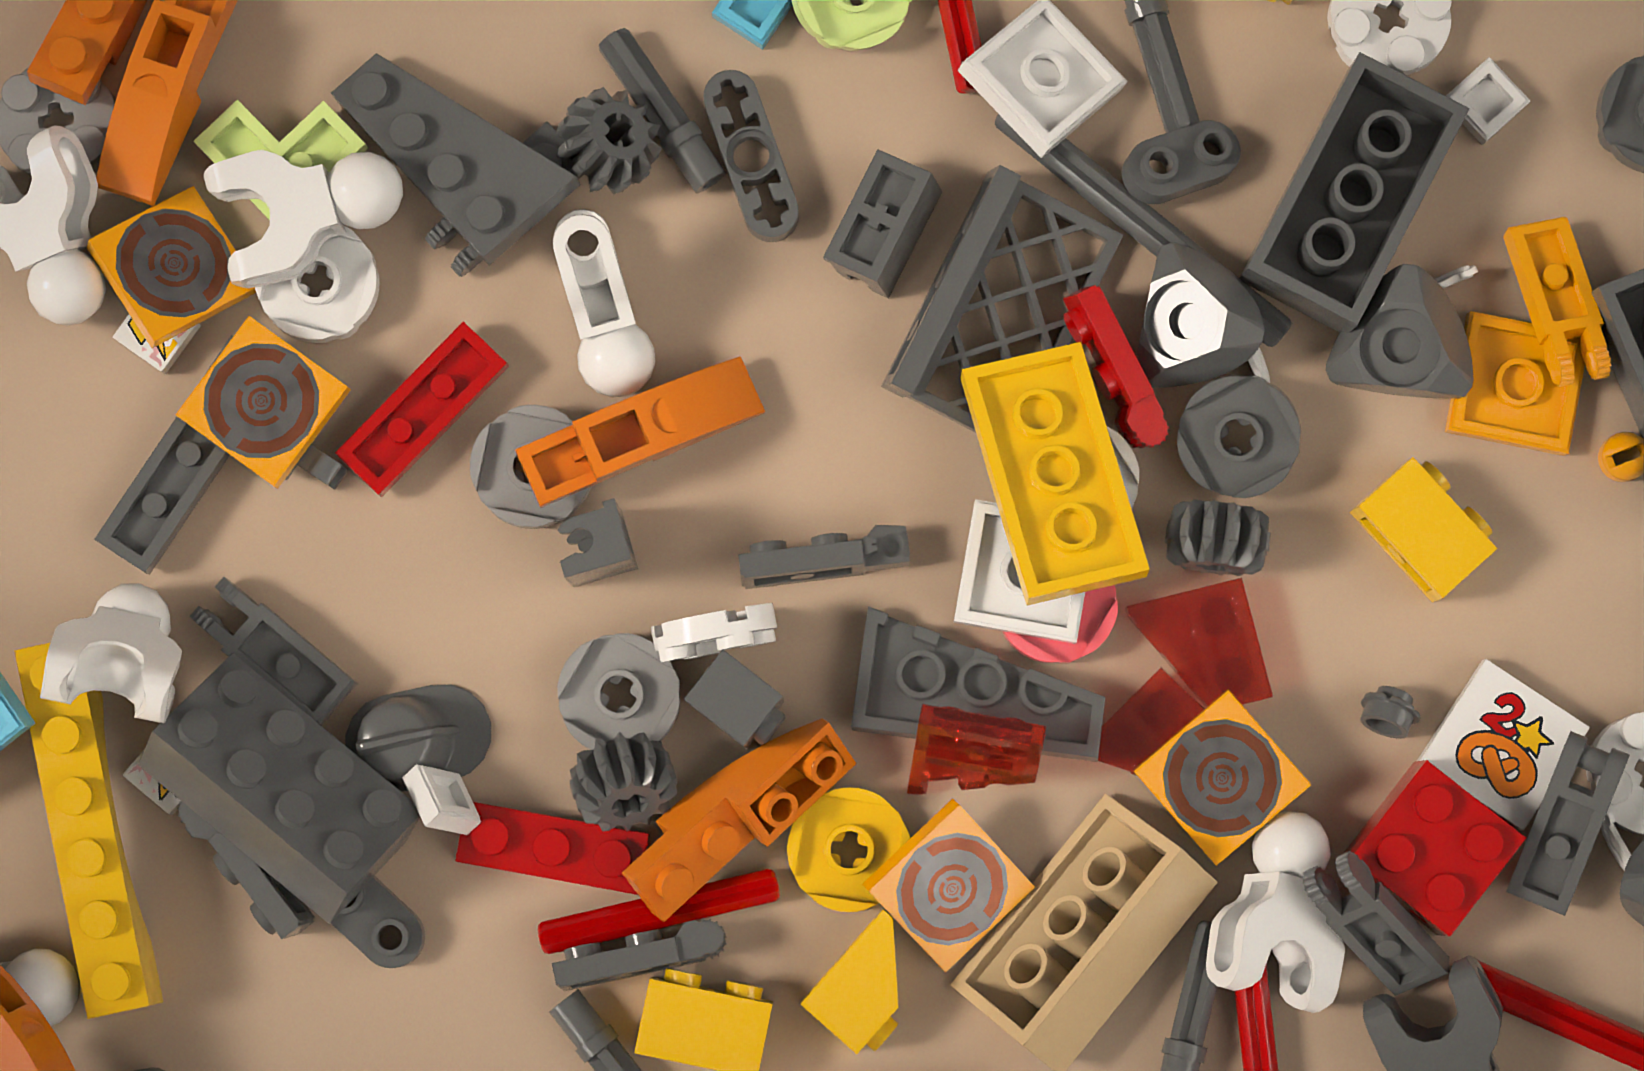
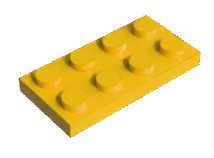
(1054, 473)

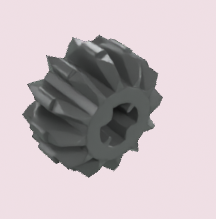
(608, 140)
(1217, 537)
(623, 781)

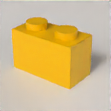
(1425, 528)
(703, 1023)

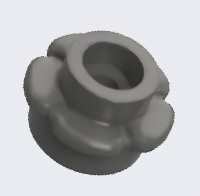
(1389, 712)

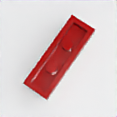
(422, 409)
(551, 847)

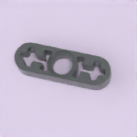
(751, 109)

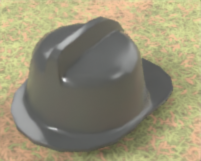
(423, 727)

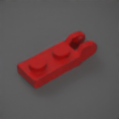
(1117, 368)

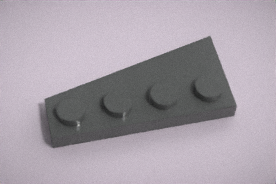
(461, 163)
(917, 666)

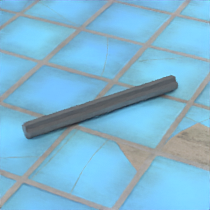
(1132, 215)

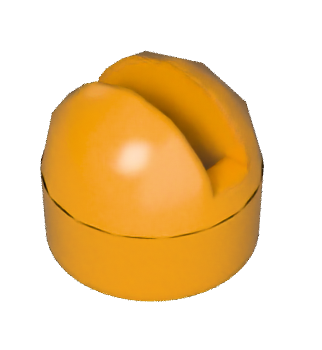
(1619, 443)

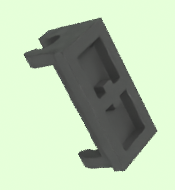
(883, 222)
(604, 545)

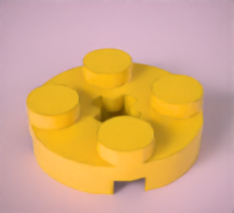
(827, 821)

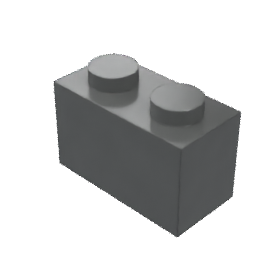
(737, 701)

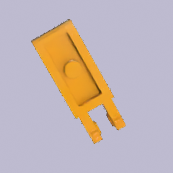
(1558, 297)

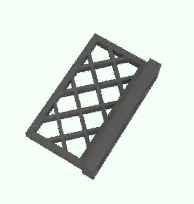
(964, 270)

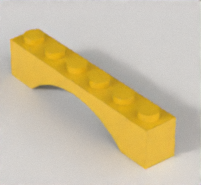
(98, 894)

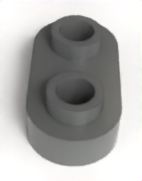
(1185, 161)
(370, 914)

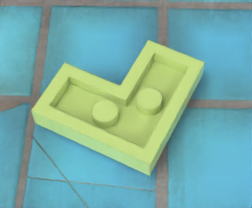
(314, 141)

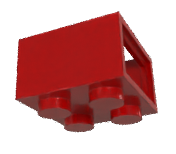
(1435, 847)

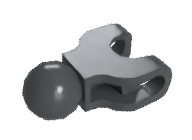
(1457, 1046)

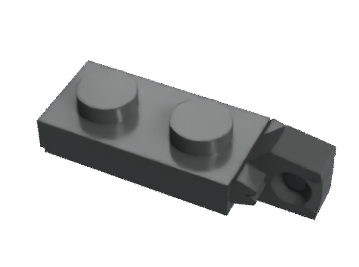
(826, 558)

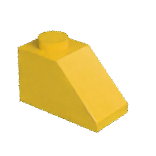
(860, 989)

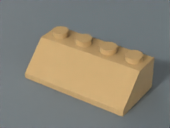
(1084, 933)

